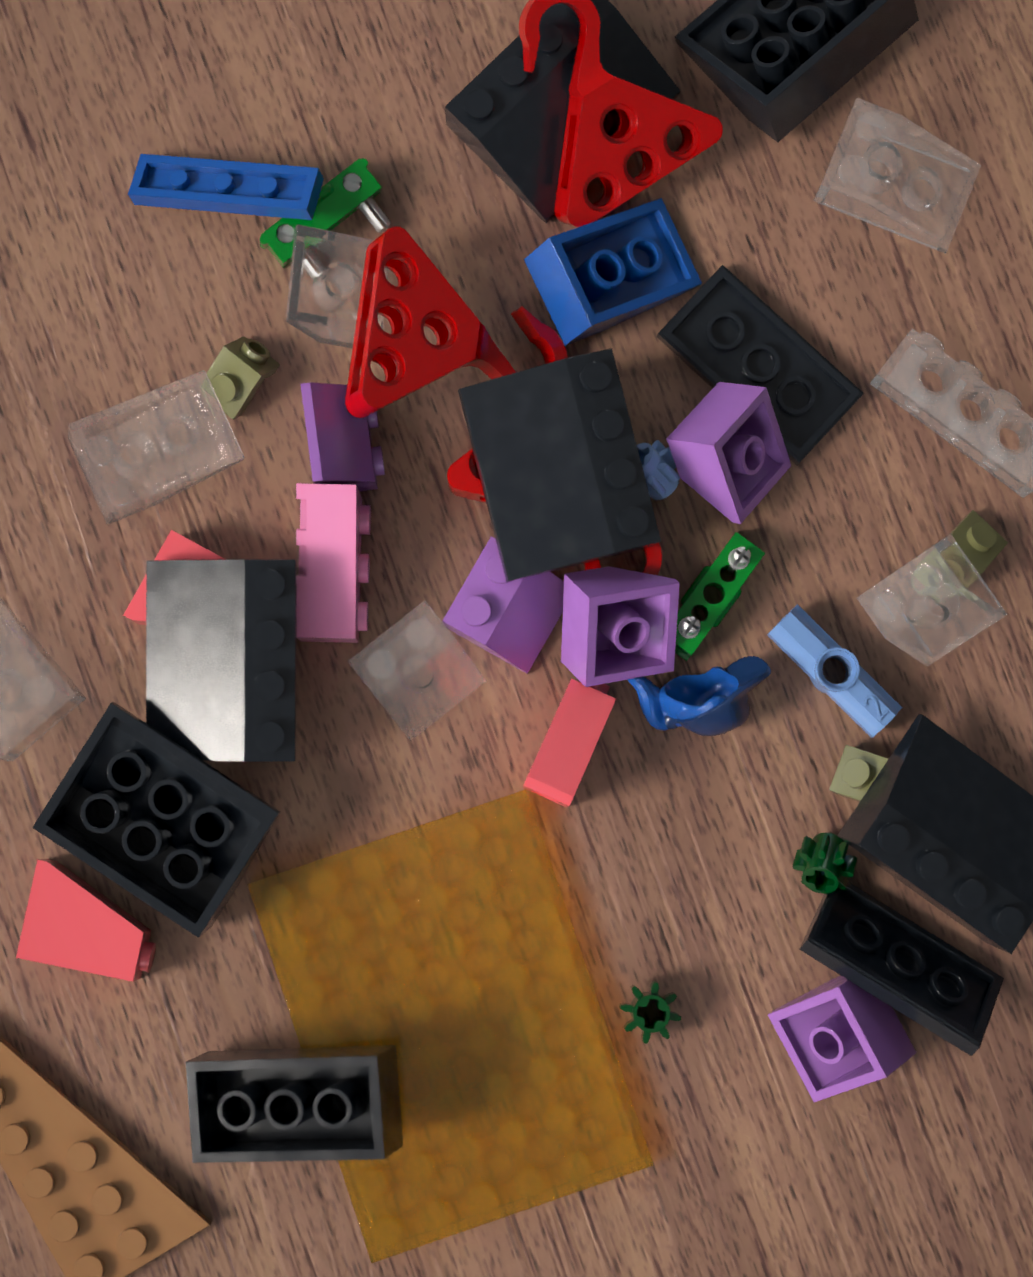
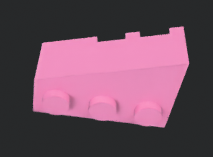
(331, 563)

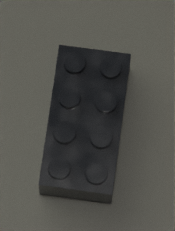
(294, 1104)

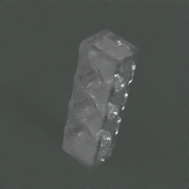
(941, 410)

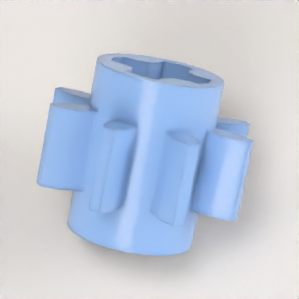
(658, 469)

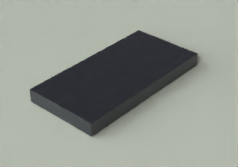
(739, 339)
(904, 966)

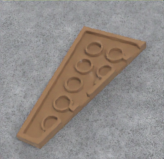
(81, 1183)

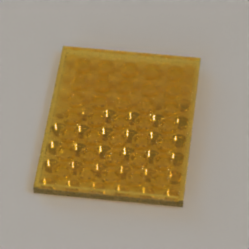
(477, 978)

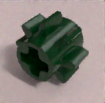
(824, 863)
(657, 1023)

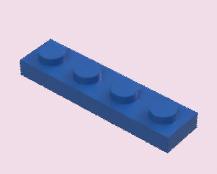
(226, 186)

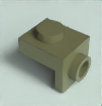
(239, 374)
(978, 541)
(856, 773)

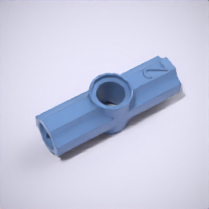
(857, 694)

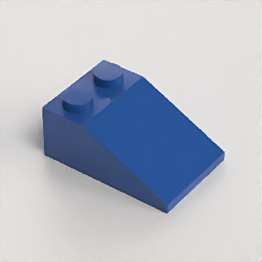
(611, 270)

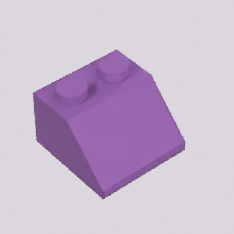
(338, 441)
(731, 448)
(506, 616)
(618, 624)
(841, 1038)

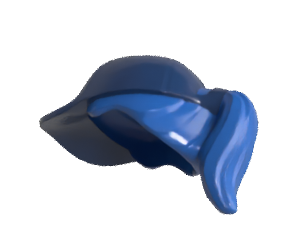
(704, 702)

